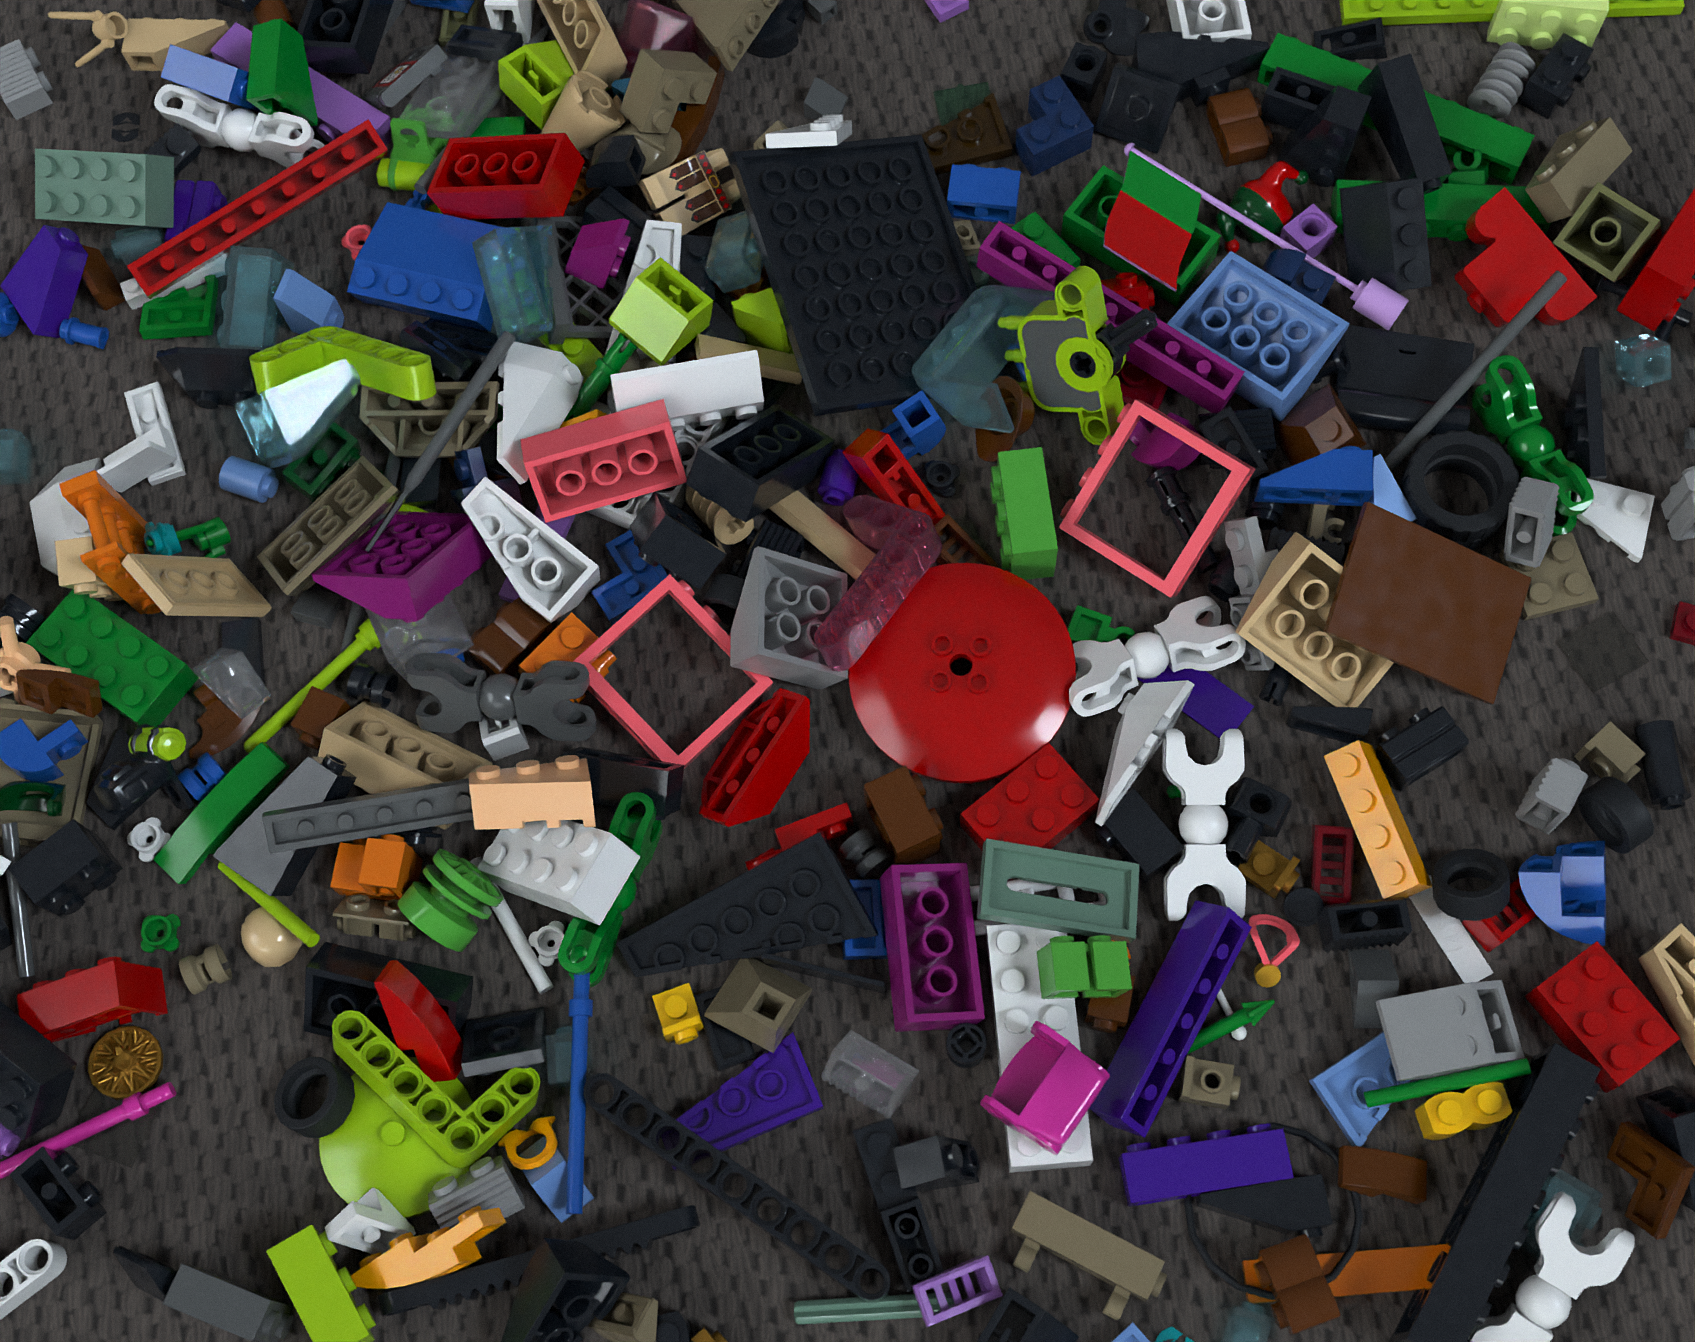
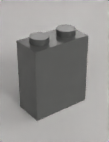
(229, 1305)

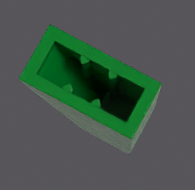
(280, 72)

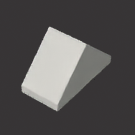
(502, 737)

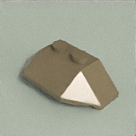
(410, 425)

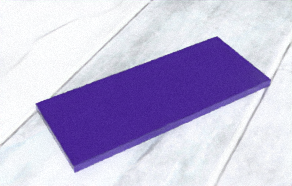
(1210, 701)

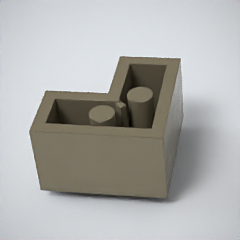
(661, 83)

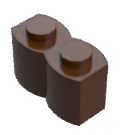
(1238, 126)
(509, 638)
(1297, 1285)

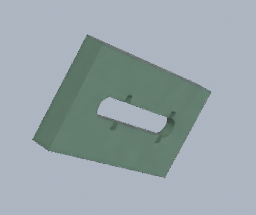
(1110, 877)

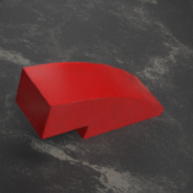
(419, 1022)

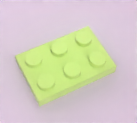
(1544, 21)

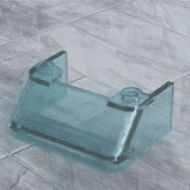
(971, 353)

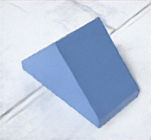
(551, 1180)

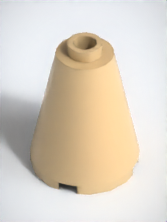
(585, 111)

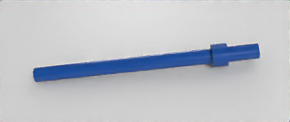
(580, 1011)

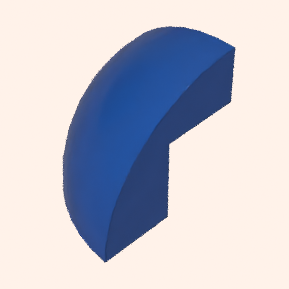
(1569, 890)

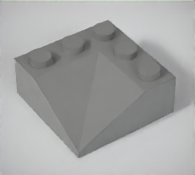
(779, 615)

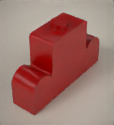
(1516, 266)

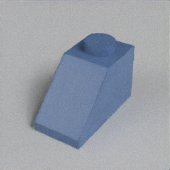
(306, 304)

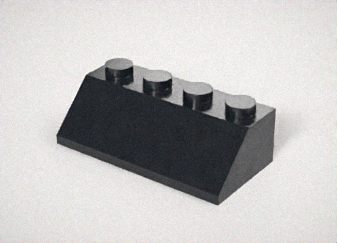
(344, 981)

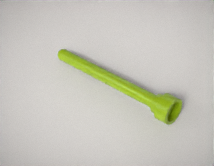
(365, 641)

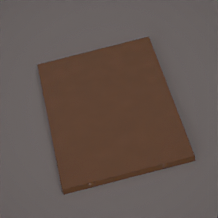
(1427, 603)

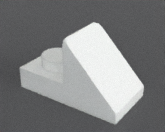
(368, 1224)

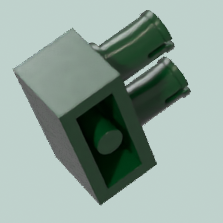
(324, 463)

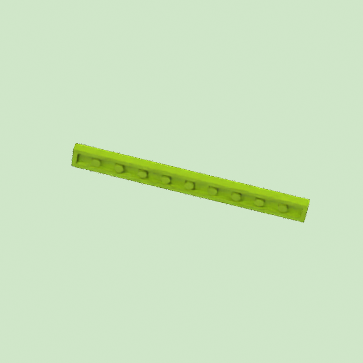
(1458, 11)

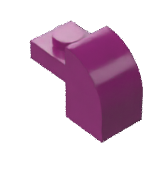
(1159, 447)

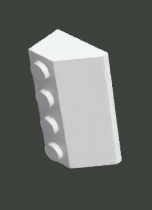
(696, 389)

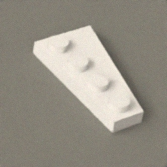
(825, 131)

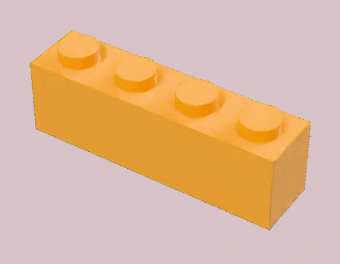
(1377, 820)

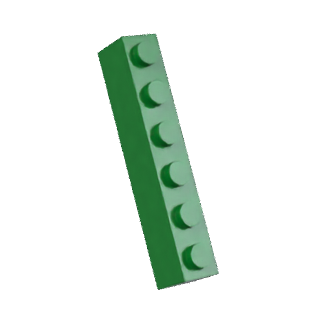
(1450, 206)

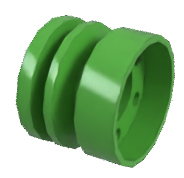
(445, 907)

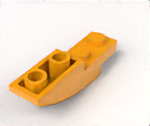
(428, 1255)

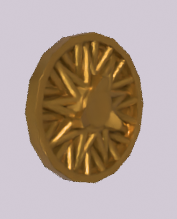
(125, 1062)

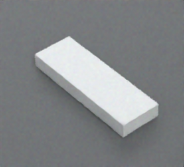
(147, 411)

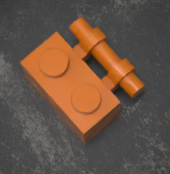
(567, 644)

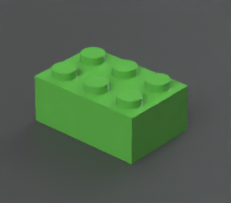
(1024, 514)

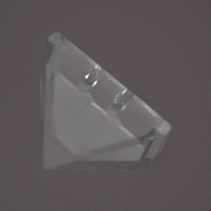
(233, 680)

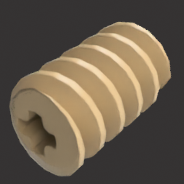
(717, 519)

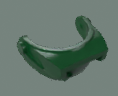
(14, 797)

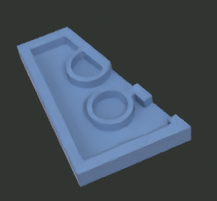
(1345, 1081)

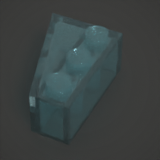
(517, 280)
(248, 300)

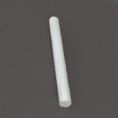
(520, 943)

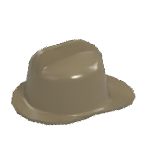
(658, 148)

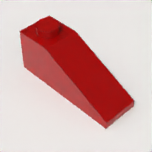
(890, 474)

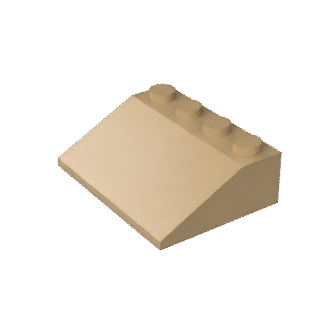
(1289, 622)

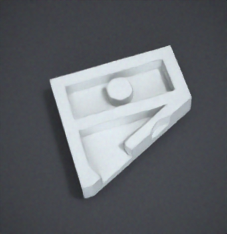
(1619, 516)

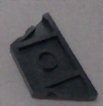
(1584, 418)

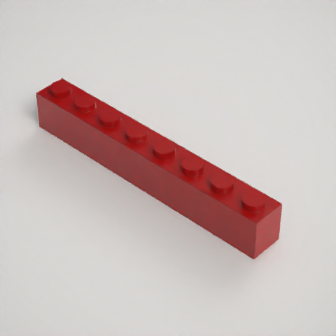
(258, 209)

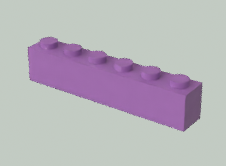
(335, 106)

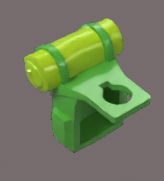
(408, 156)

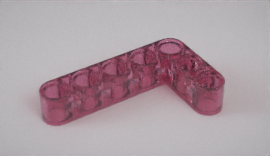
(906, 552)

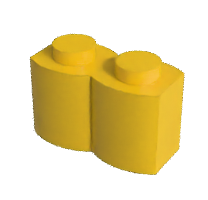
(1455, 1111)

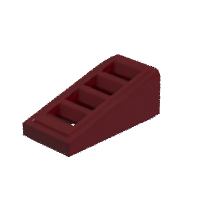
(1346, 866)

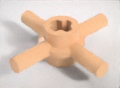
(17, 657)

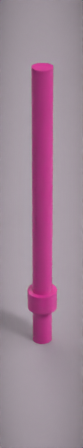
(131, 1107)

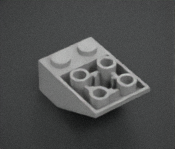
(1449, 1030)

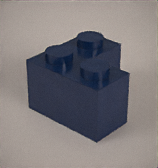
(1058, 128)

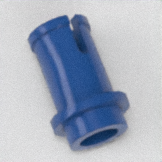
(75, 331)

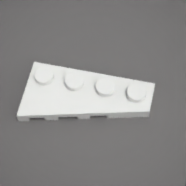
(656, 241)

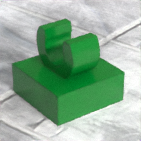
(1468, 173)

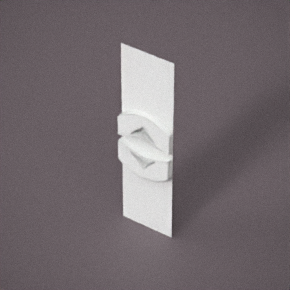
(1452, 938)

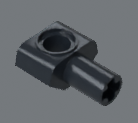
(1248, 823)

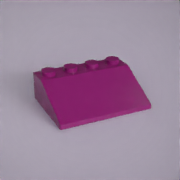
(409, 565)

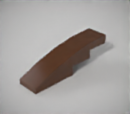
(695, 120)

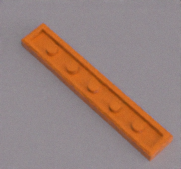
(1368, 1271)

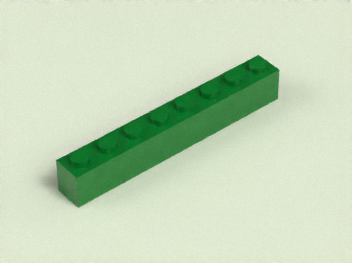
(1458, 127)

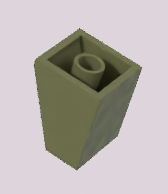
(1609, 234)

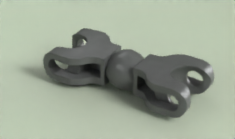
(535, 698)

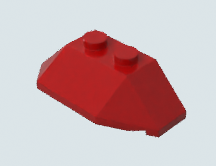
(758, 760)

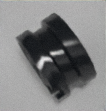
(25, 617)

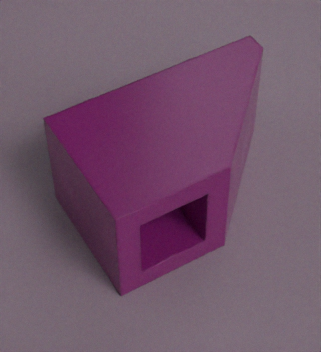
(596, 251)

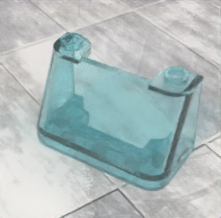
(296, 414)

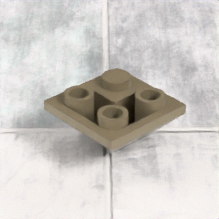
(758, 1003)

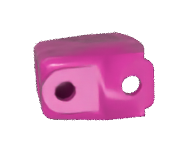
(1046, 1089)

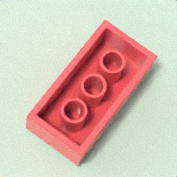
(603, 460)

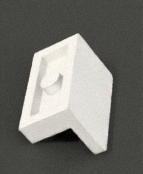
(138, 459)

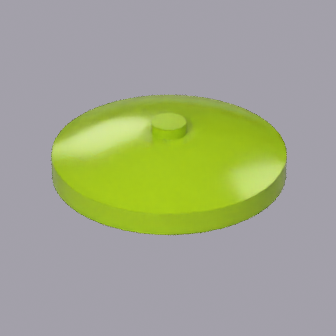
(386, 1153)

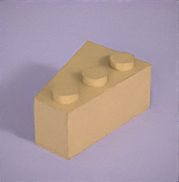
(1672, 975)

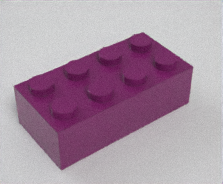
(931, 946)

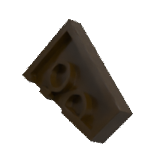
(969, 139)

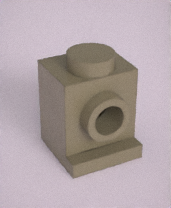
(1612, 754)
(1193, 1085)

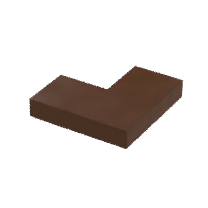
(1661, 1178)

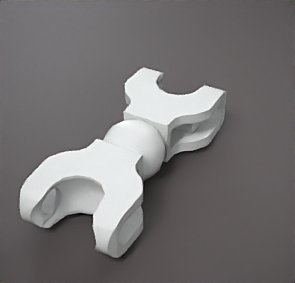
(241, 129)
(1178, 642)
(1203, 823)
(1561, 1273)

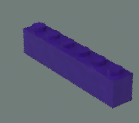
(1170, 1017)

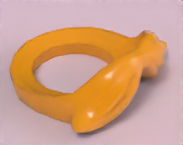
(516, 1137)

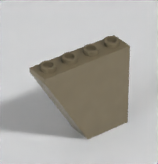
(727, 24)

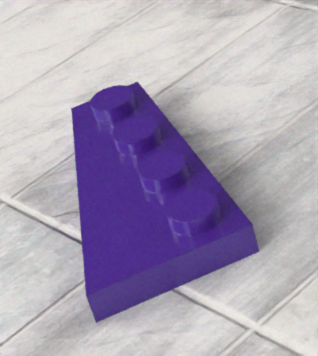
(754, 1102)

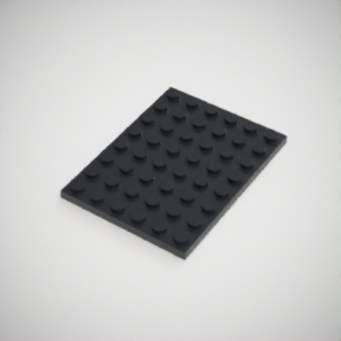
(856, 262)

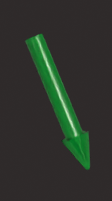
(1250, 1012)

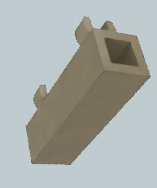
(1088, 1248)

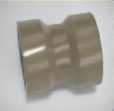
(204, 969)

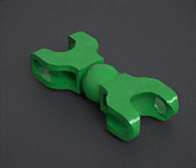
(1516, 422)
(600, 941)

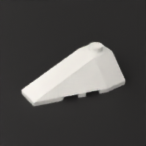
(1139, 737)

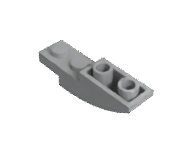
(1250, 566)

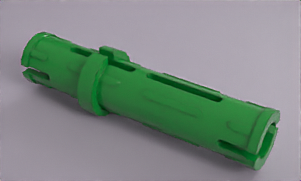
(600, 378)

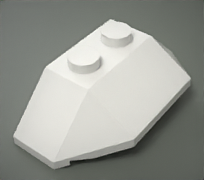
(55, 517)

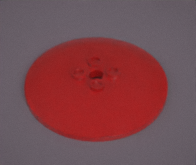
(973, 722)

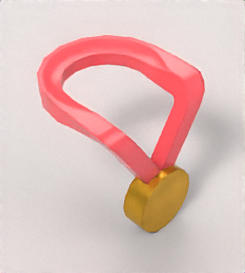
(1267, 972)

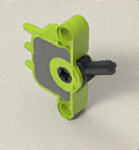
(1074, 354)

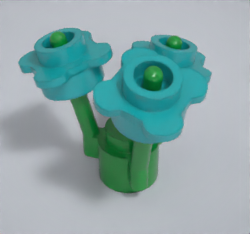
(209, 535)

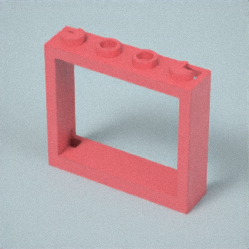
(1208, 526)
(626, 715)

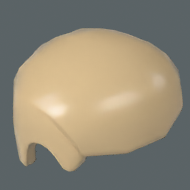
(268, 939)

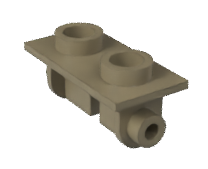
(360, 913)

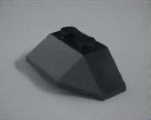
(211, 374)

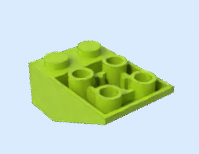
(535, 78)

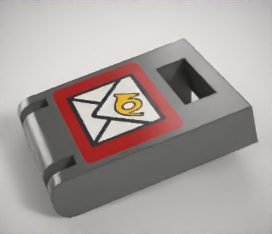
(405, 76)

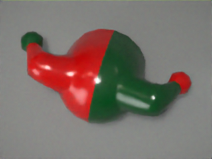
(1262, 203)

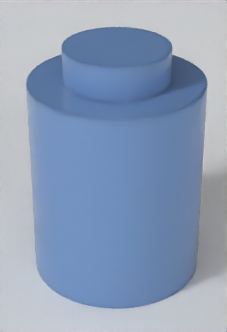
(248, 479)

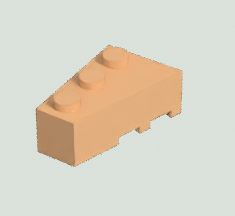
(532, 793)

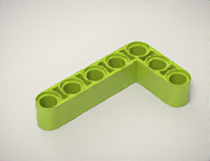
(376, 361)
(429, 1096)

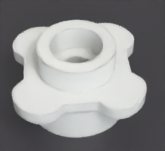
(139, 835)
(540, 939)

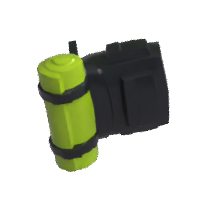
(145, 769)

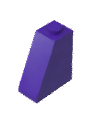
(47, 280)

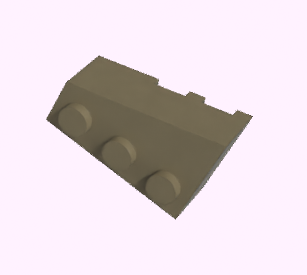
(1575, 166)

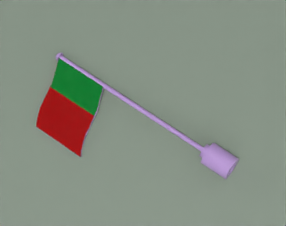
(1159, 214)

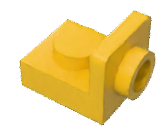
(678, 1014)

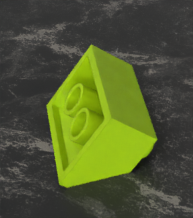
(321, 1289)

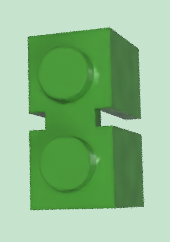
(1093, 968)

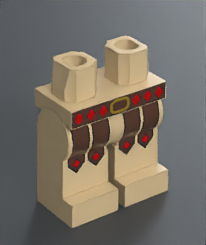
(698, 183)

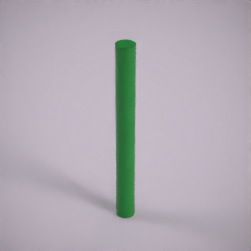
(1447, 1082)

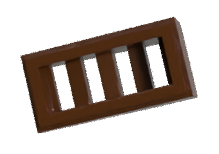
(957, 534)

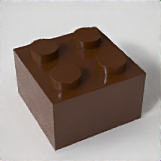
(902, 817)

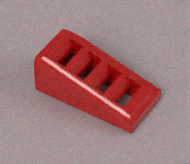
(1492, 931)

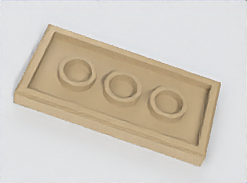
(196, 586)

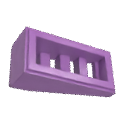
(986, 1280)

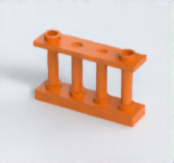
(115, 532)

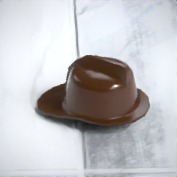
(1022, 415)

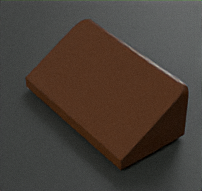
(101, 280)

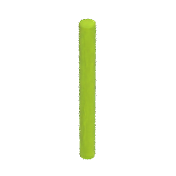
(274, 907)

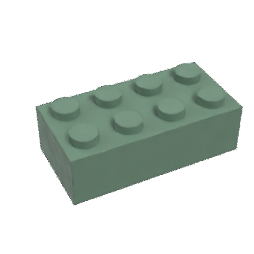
(104, 187)

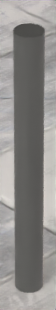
(18, 903)

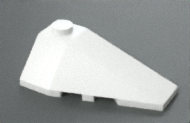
(535, 399)
(535, 558)

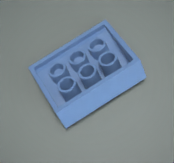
(1262, 330)

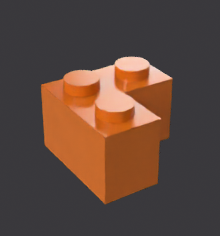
(376, 868)

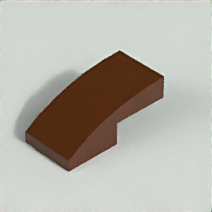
(55, 689)
(1382, 1172)

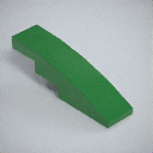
(221, 812)

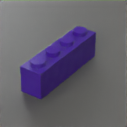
(1205, 1165)

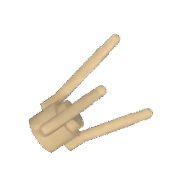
(105, 27)

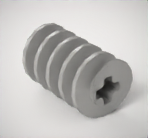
(1502, 81)

